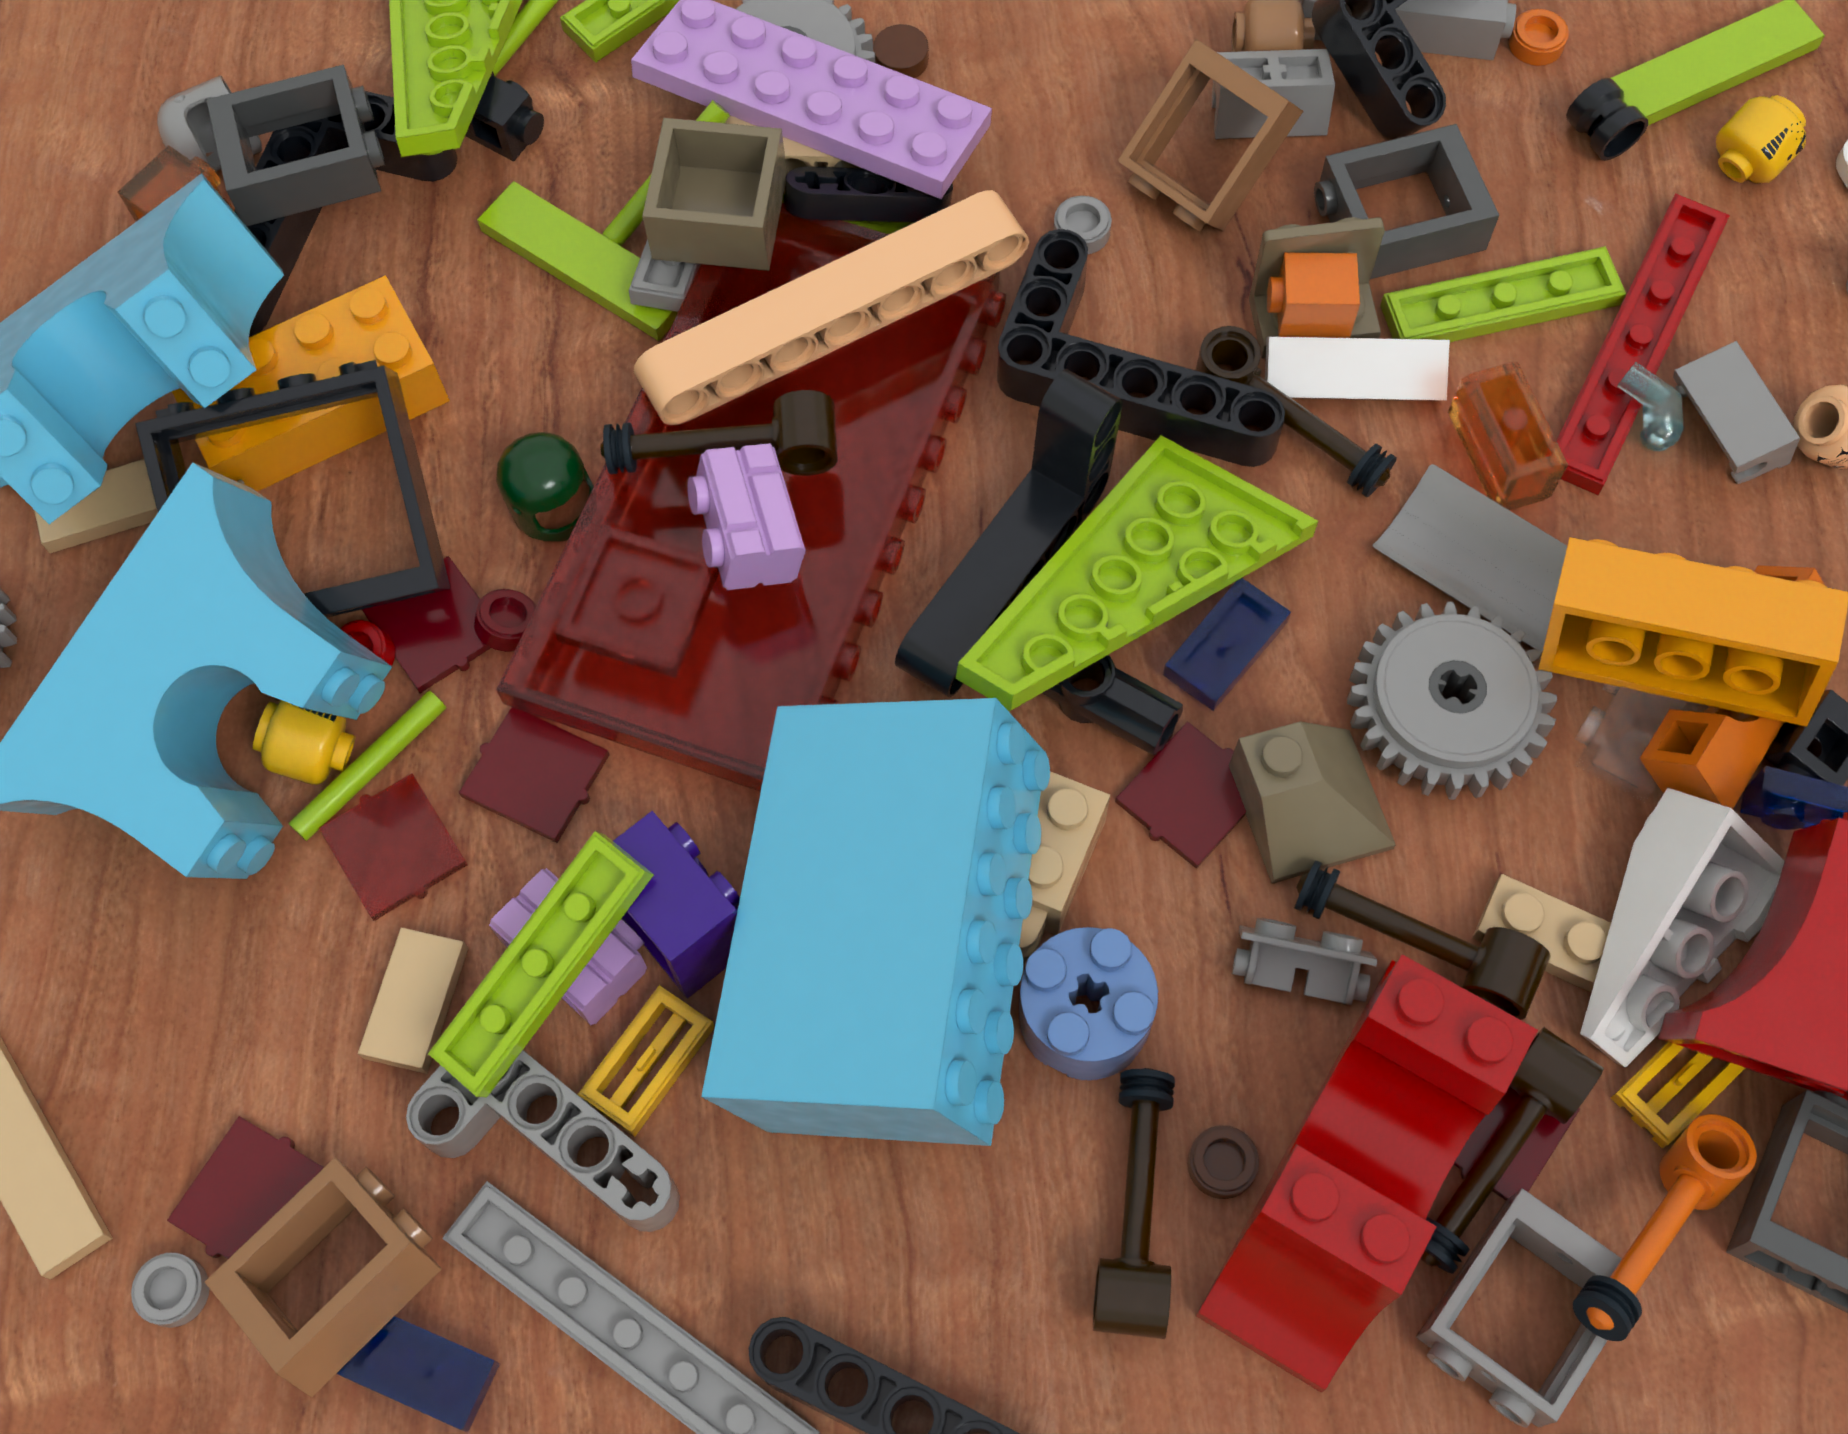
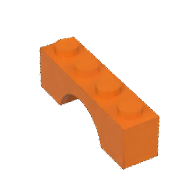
(1715, 749)

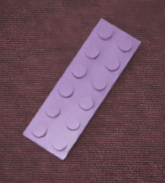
(813, 94)

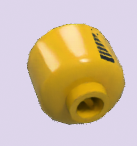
(1761, 139)
(302, 742)

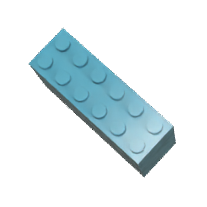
(881, 923)

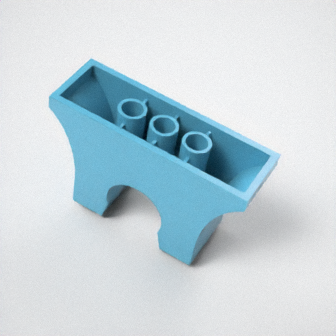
(122, 328)
(144, 680)

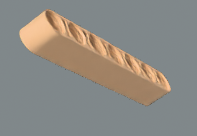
(830, 307)

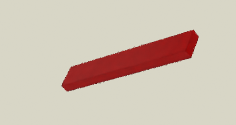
(1640, 335)

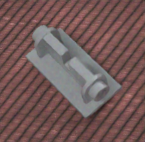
(1331, 964)

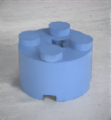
(1107, 971)

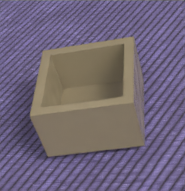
(715, 193)

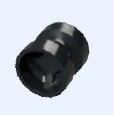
(1607, 119)

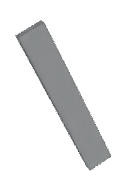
(614, 1321)

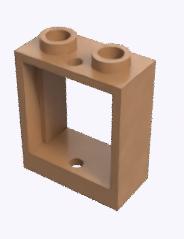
(1169, 112)
(358, 1310)

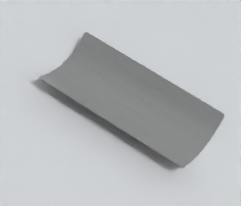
(1477, 553)

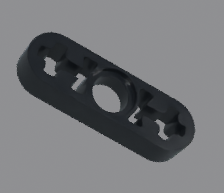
(856, 196)

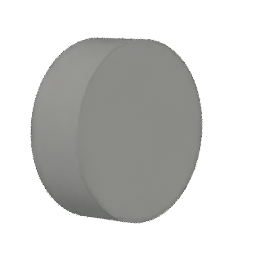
(1087, 218)
(170, 1290)

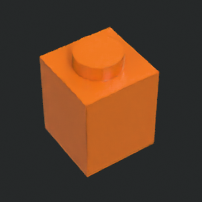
(1315, 295)

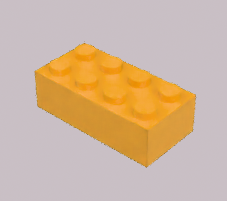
(347, 329)
(1694, 631)

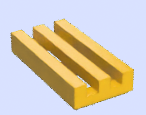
(667, 1075)
(1646, 1113)

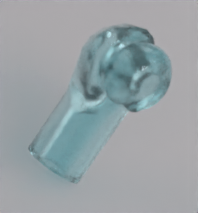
(1660, 407)

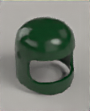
(538, 476)

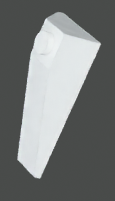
(1685, 897)

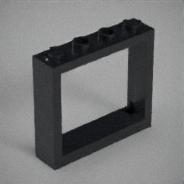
(295, 397)

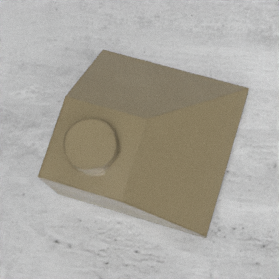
(1308, 799)

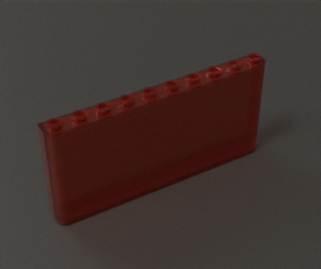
(779, 639)

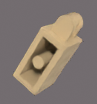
(1070, 828)

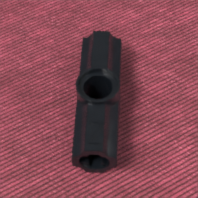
(1119, 705)

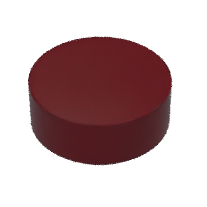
(503, 618)

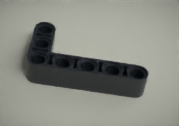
(1403, 69)
(287, 235)
(1120, 372)
(1066, 480)
(885, 1390)

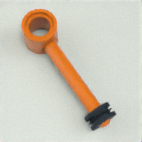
(1698, 1175)

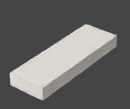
(1358, 368)

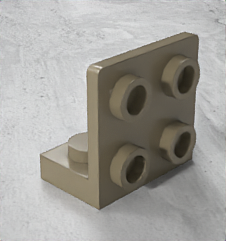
(1343, 236)

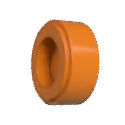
(1538, 37)

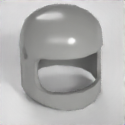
(187, 124)

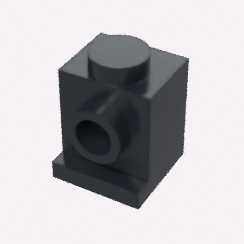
(505, 119)
(1825, 739)

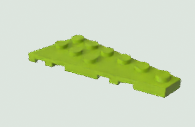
(442, 67)
(1140, 558)

